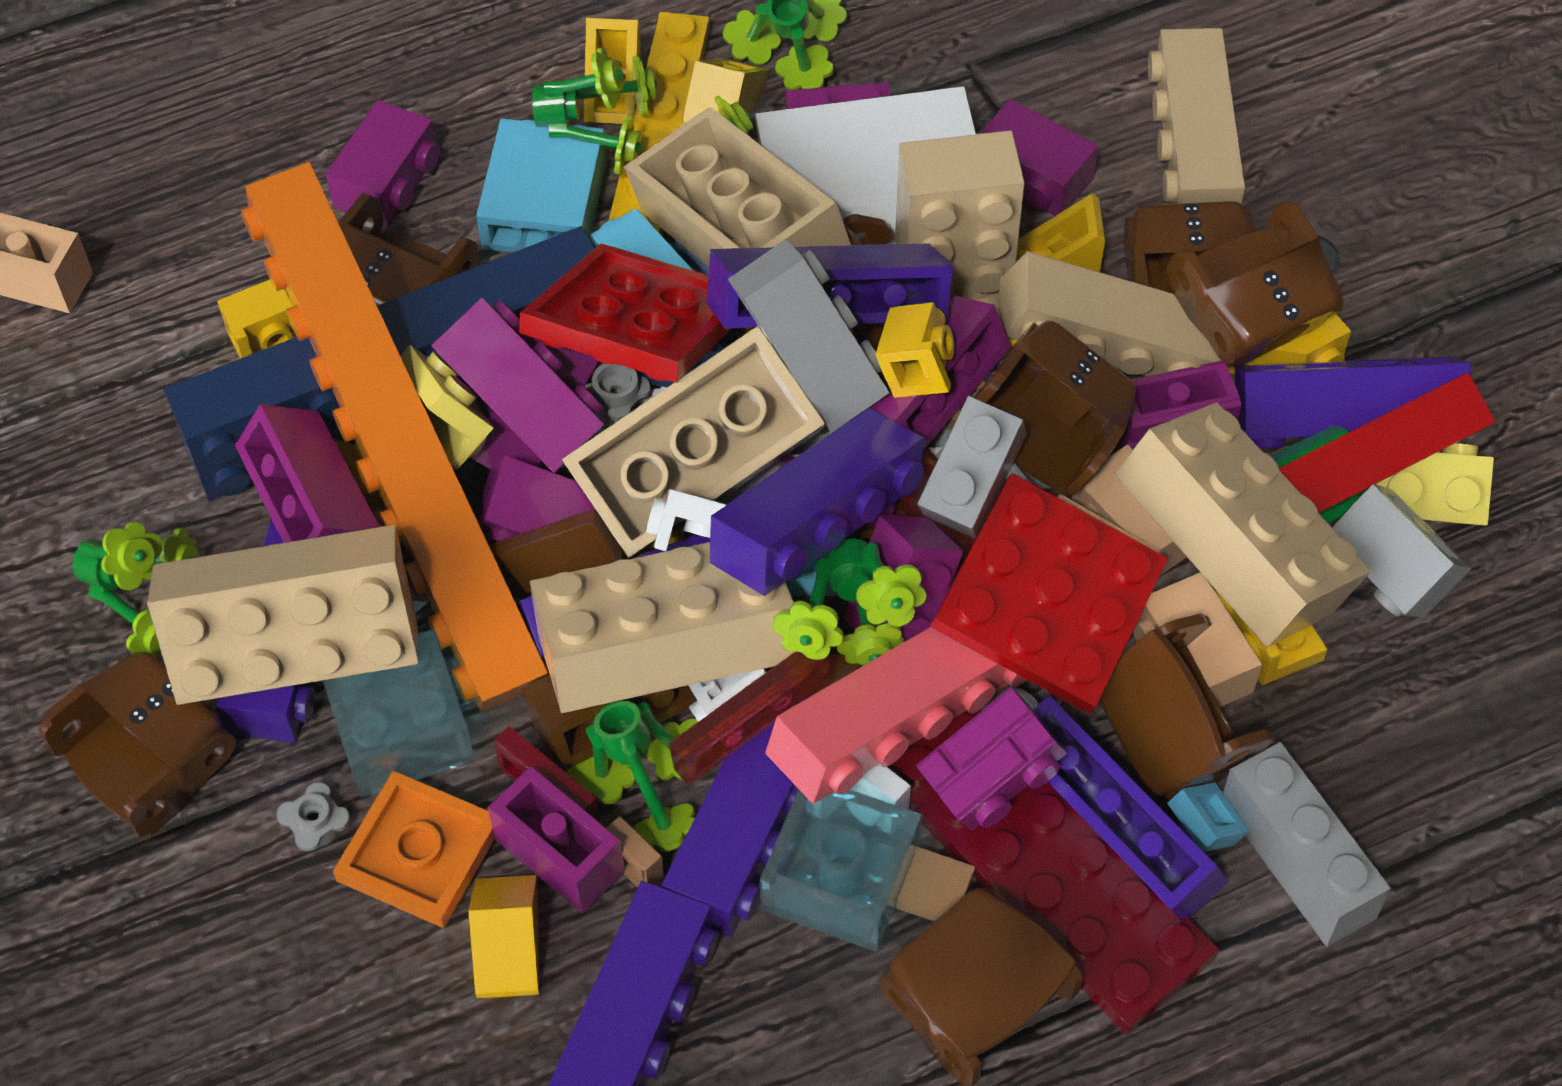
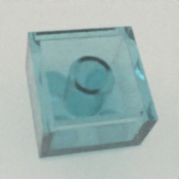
(400, 720)
(841, 865)

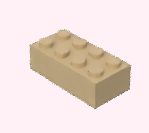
(727, 191)
(966, 204)
(695, 438)
(1242, 523)
(284, 614)
(652, 626)

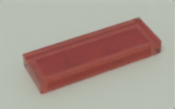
(746, 714)

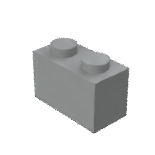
(972, 467)
(1402, 551)

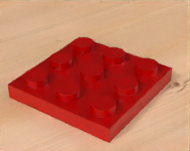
(627, 313)
(1049, 593)

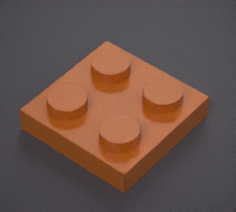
(417, 849)

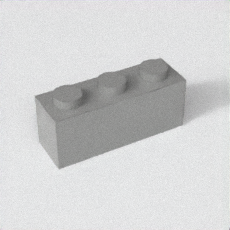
(811, 332)
(1305, 845)

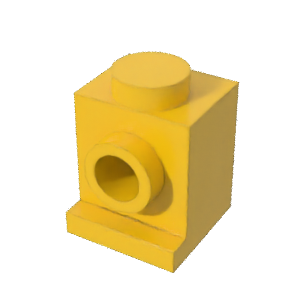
(257, 318)
(915, 350)

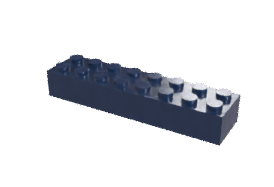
(220, 403)

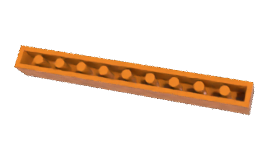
(394, 437)

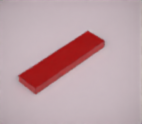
(1390, 443)

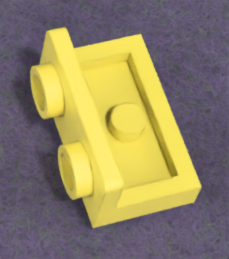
(448, 404)
(1447, 486)

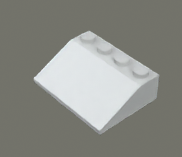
(854, 145)

